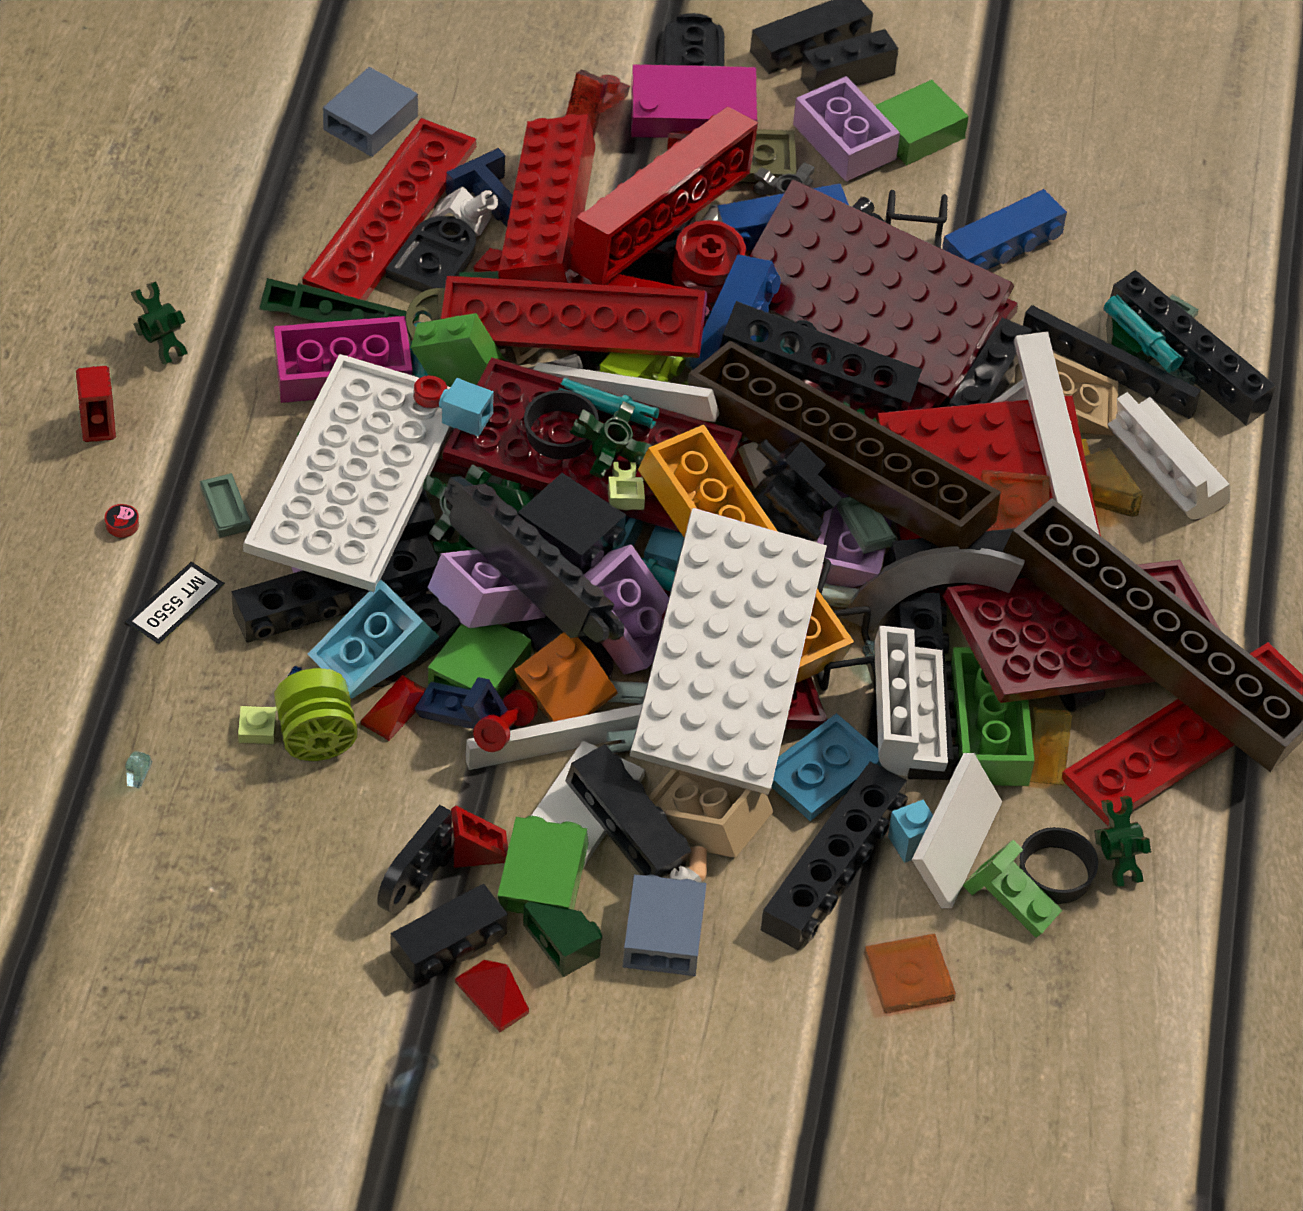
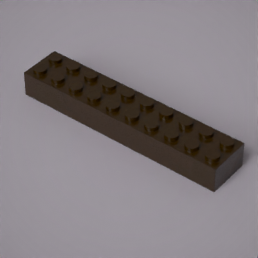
(858, 452)
(1159, 633)

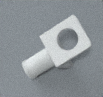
(467, 208)

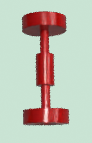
(493, 731)

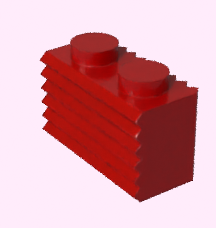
(96, 403)

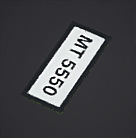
(174, 602)

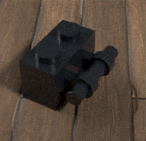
(787, 509)

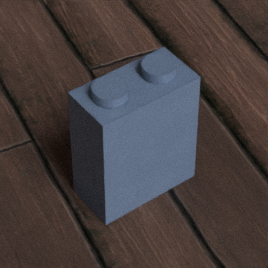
(370, 111)
(664, 925)

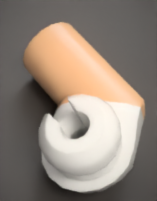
(697, 866)

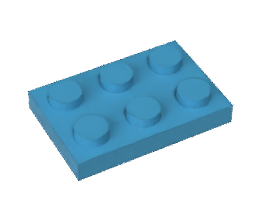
(823, 766)

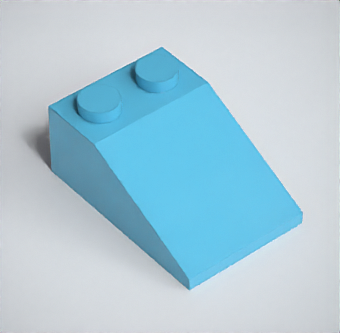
(373, 640)

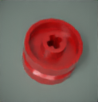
(706, 256)

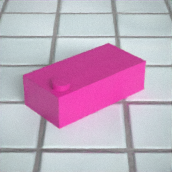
(687, 96)
(310, 350)

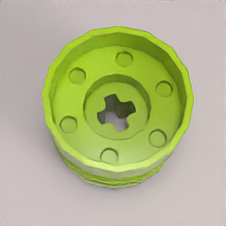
(315, 714)

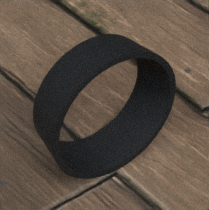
(557, 401)
(1067, 840)

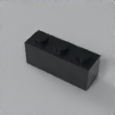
(858, 58)
(449, 934)

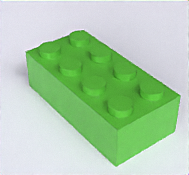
(991, 730)

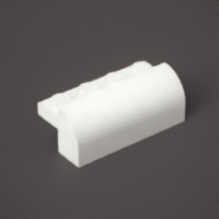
(1169, 457)
(909, 703)

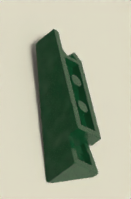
(321, 305)

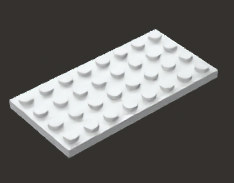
(350, 476)
(729, 651)

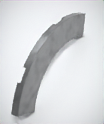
(933, 569)

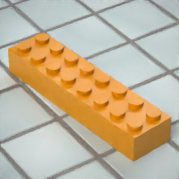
(696, 474)

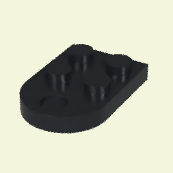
(432, 255)
(417, 862)

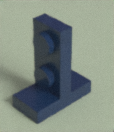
(482, 175)
(460, 705)

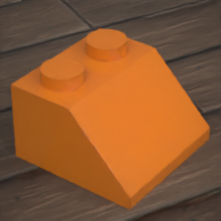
(565, 679)

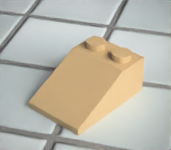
(1092, 394)
(711, 811)

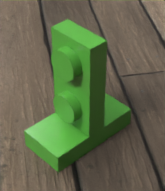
(1014, 889)

